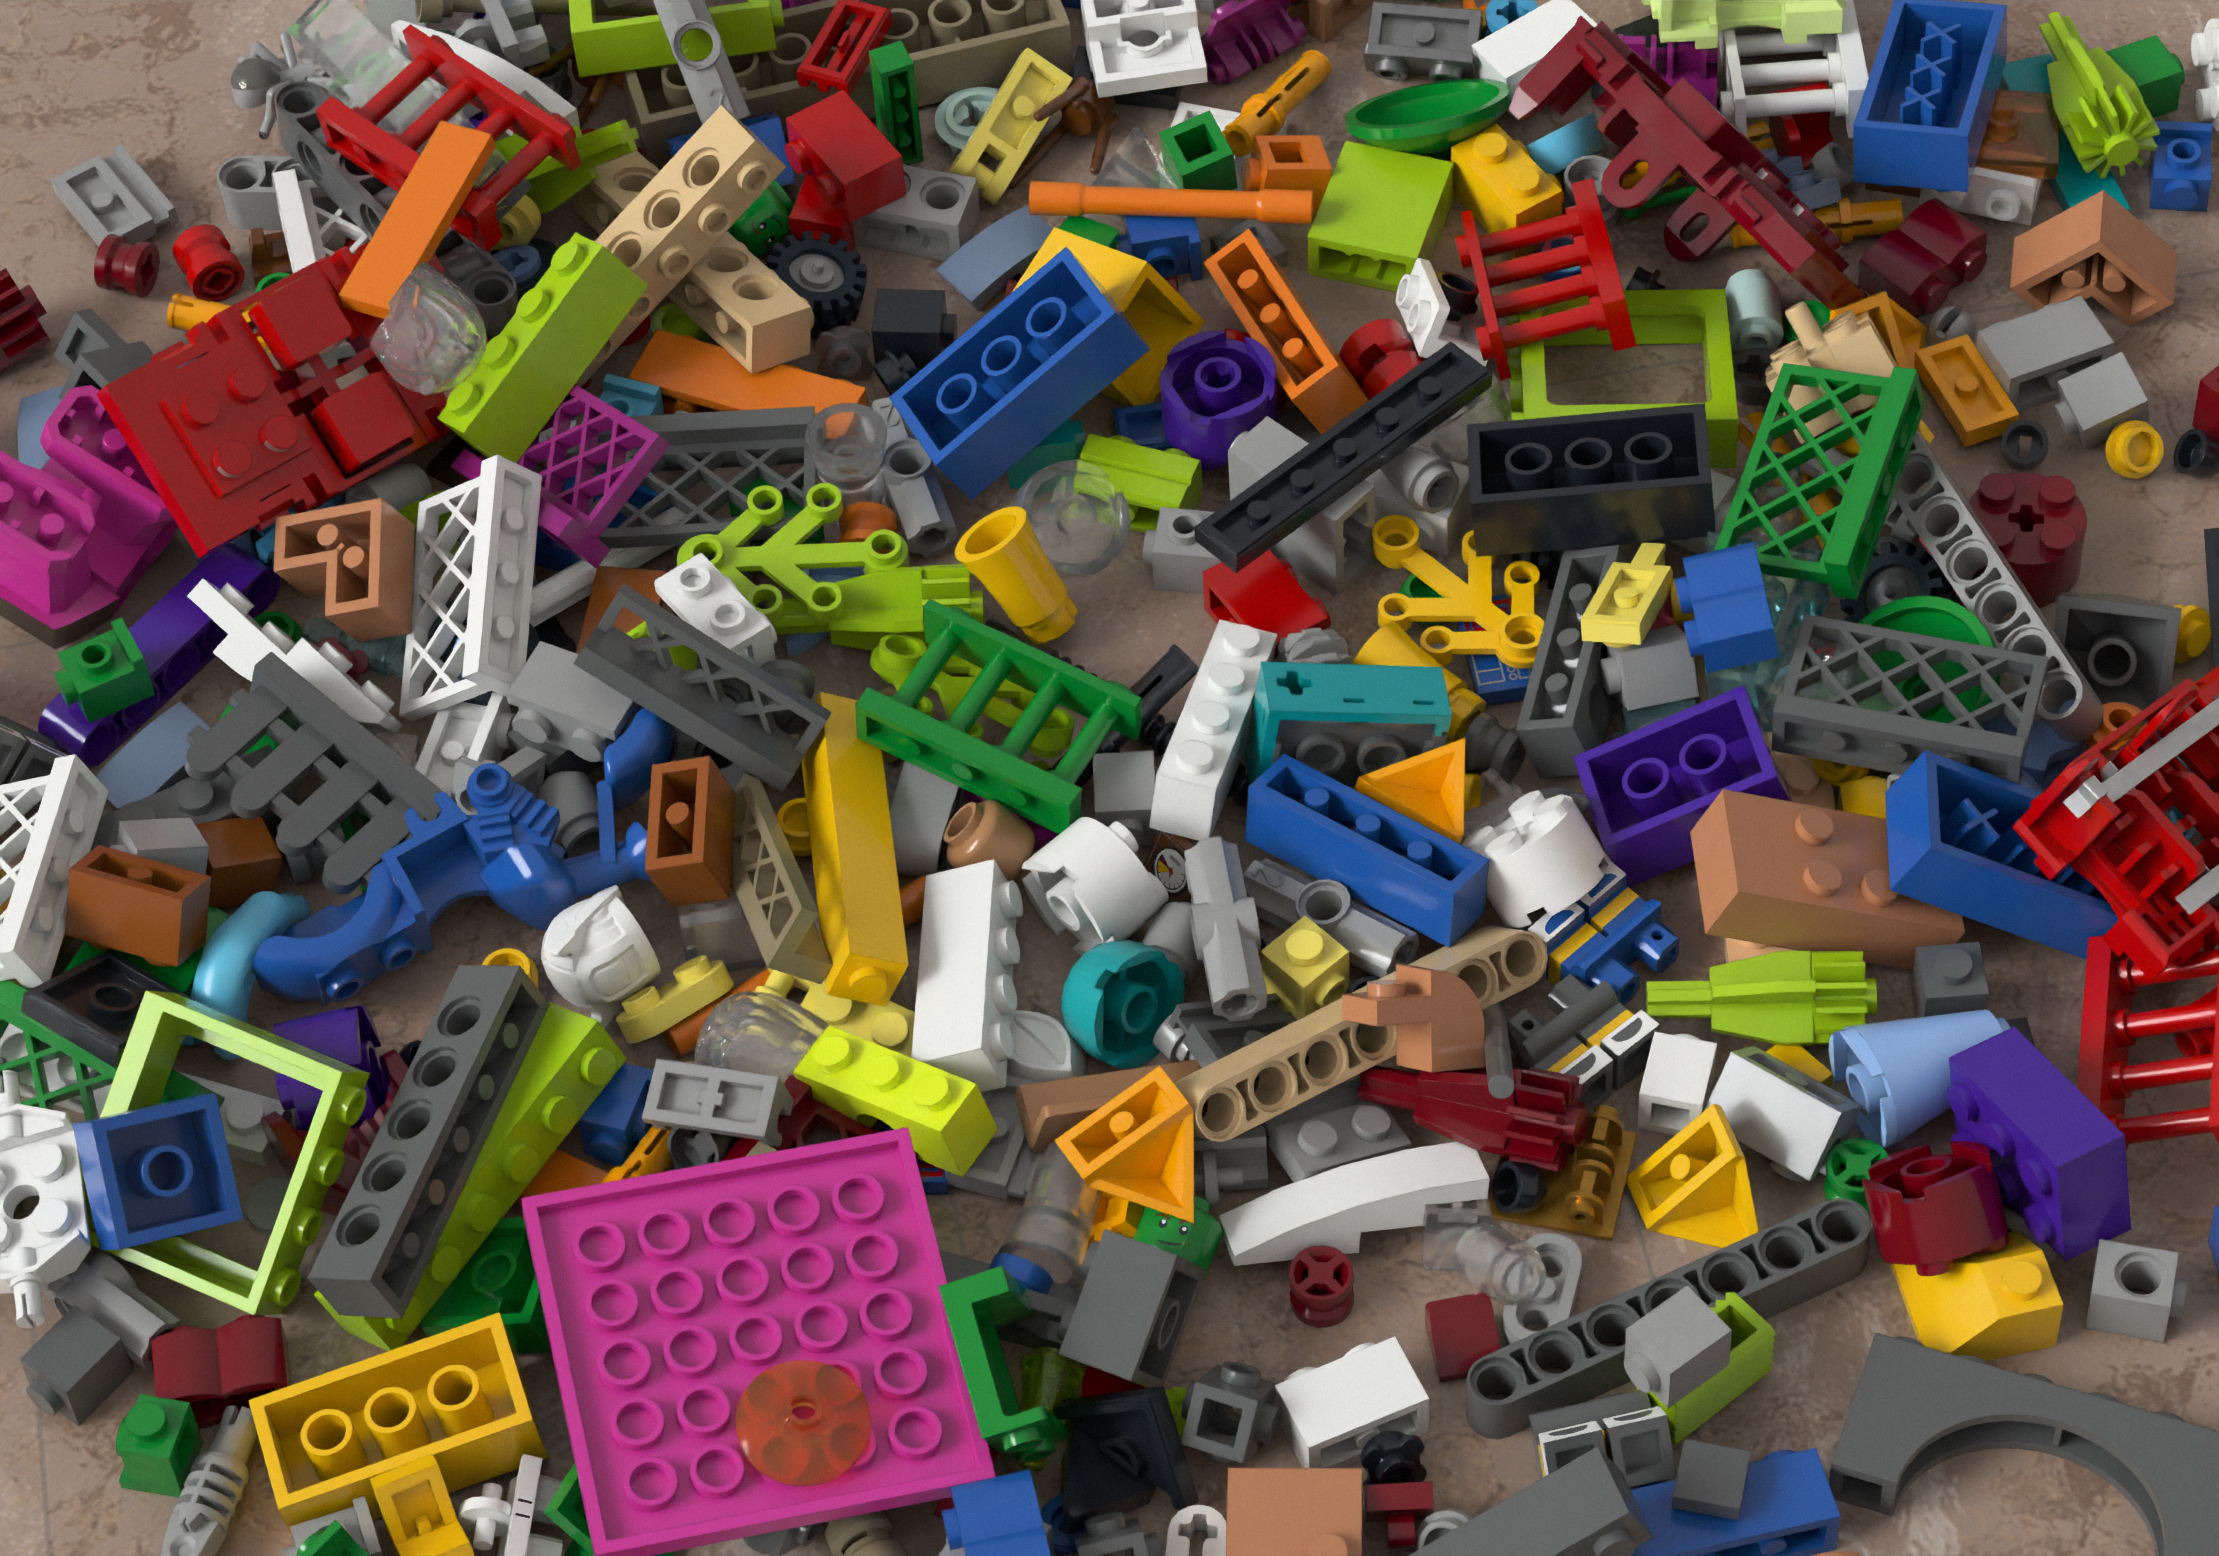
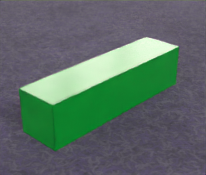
(897, 100)

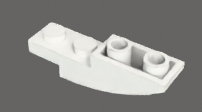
(322, 667)

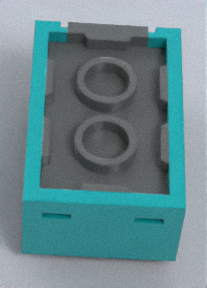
(1345, 717)

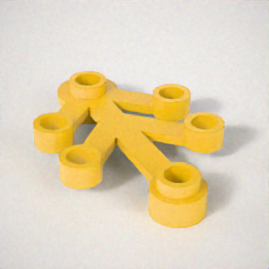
(1509, 637)

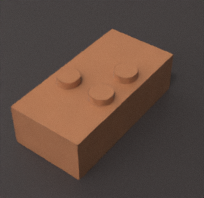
(1808, 881)
(1294, 1512)

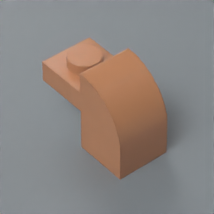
(1434, 1018)

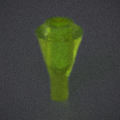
(1046, 1382)

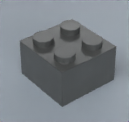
(1129, 1309)

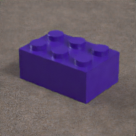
(1665, 776)
(2047, 1141)

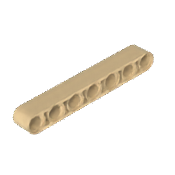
(1333, 1043)

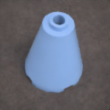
(1903, 1068)

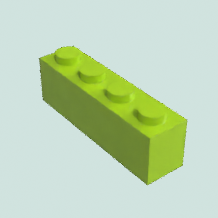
(543, 349)

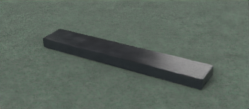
(1342, 457)

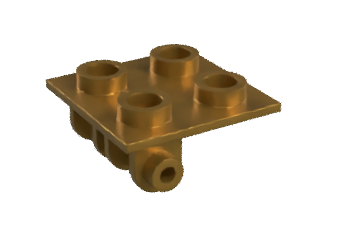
(1590, 1190)

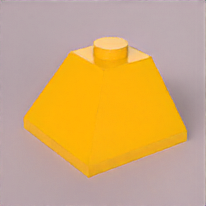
(1986, 1304)

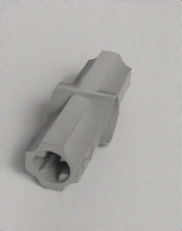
(710, 80)
(914, 487)
(1225, 929)
(1370, 938)
(113, 1299)

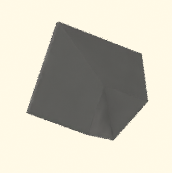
(2120, 644)

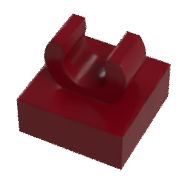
(1399, 1506)

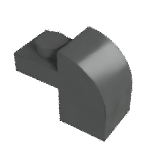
(96, 353)

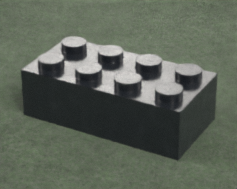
(1590, 480)

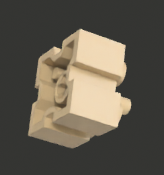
(1846, 345)

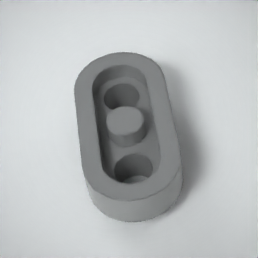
(1558, 1294)

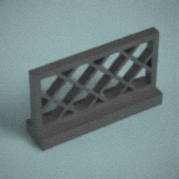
(701, 445)
(1894, 739)

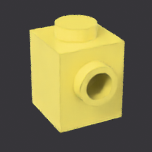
(1305, 968)

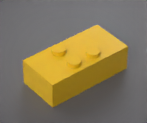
(436, 1396)

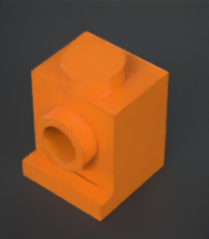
(1287, 163)

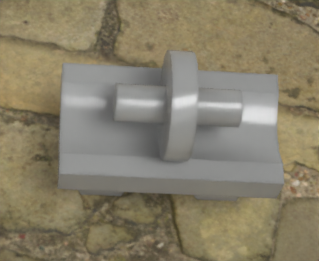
(508, 32)
(1230, 1164)

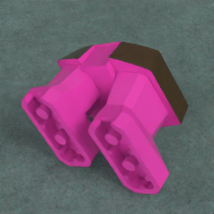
(77, 526)

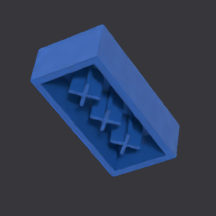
(1930, 94)
(1959, 853)

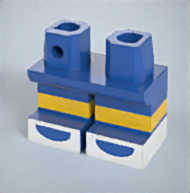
(1606, 935)

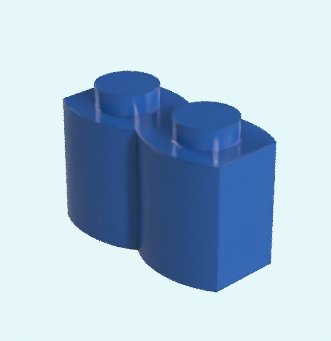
(1728, 608)
(996, 1518)

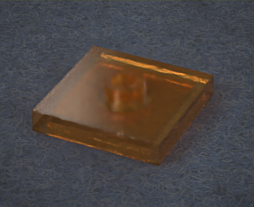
(2021, 135)

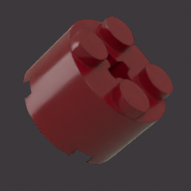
(2036, 528)
(1936, 1206)

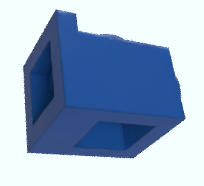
(2181, 166)
(1166, 243)
(614, 1120)

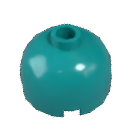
(1119, 1001)

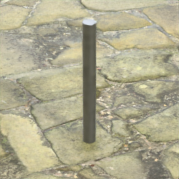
(1498, 1051)

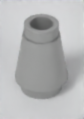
(1423, 479)

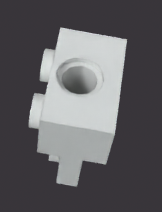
(1142, 45)

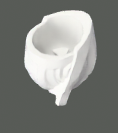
(598, 955)

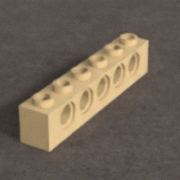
(686, 213)
(726, 290)

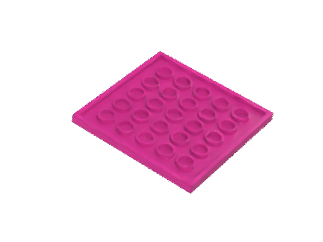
(703, 1278)

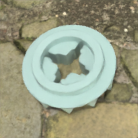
(954, 114)

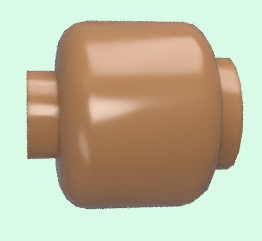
(989, 833)

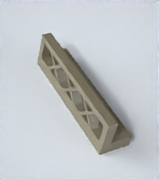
(774, 888)

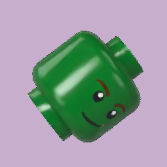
(764, 221)
(1190, 1241)

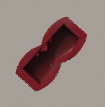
(1924, 258)
(221, 1365)

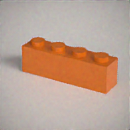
(1287, 329)
(708, 379)

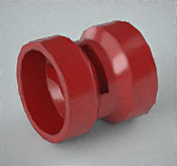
(208, 263)

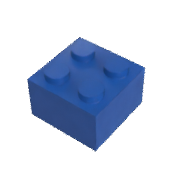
(157, 1172)

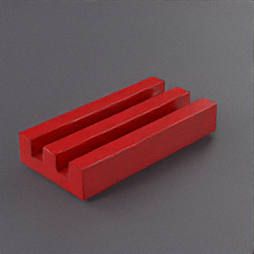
(810, 67)

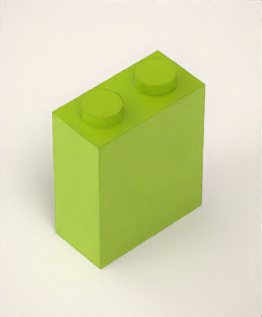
(1379, 216)

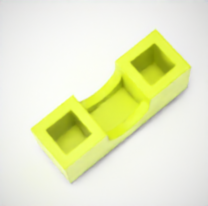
(871, 1083)

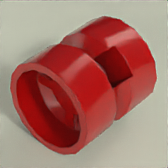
(1379, 355)

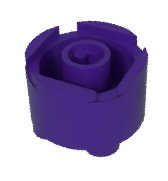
(1215, 393)
(343, 1035)

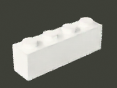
(1210, 733)
(968, 973)

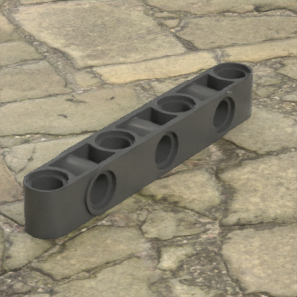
(368, 200)

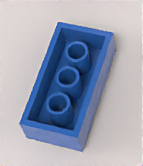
(1018, 373)

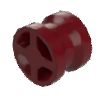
(126, 265)
(1321, 1269)

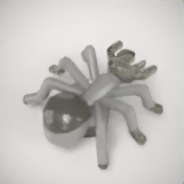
(258, 79)

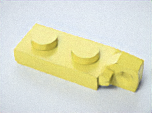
(1628, 599)

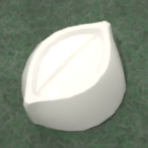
(1043, 1048)

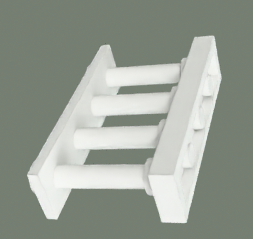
(1843, 69)

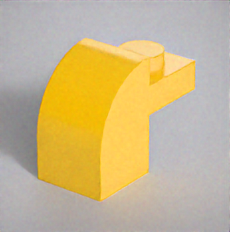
(419, 1511)

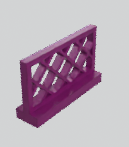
(565, 514)

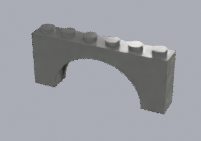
(1934, 1405)

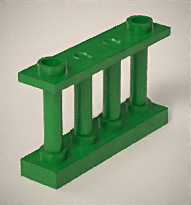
(997, 770)

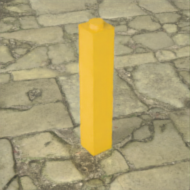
(853, 859)

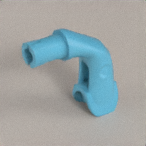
(226, 964)

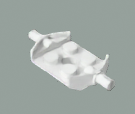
(41, 1161)

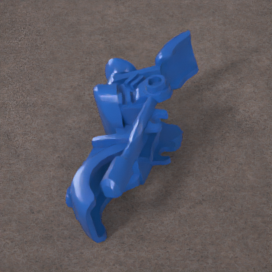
(493, 854)

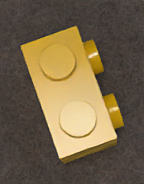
(1503, 183)

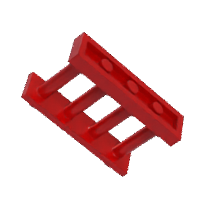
(393, 156)
(1597, 281)
(2111, 1028)

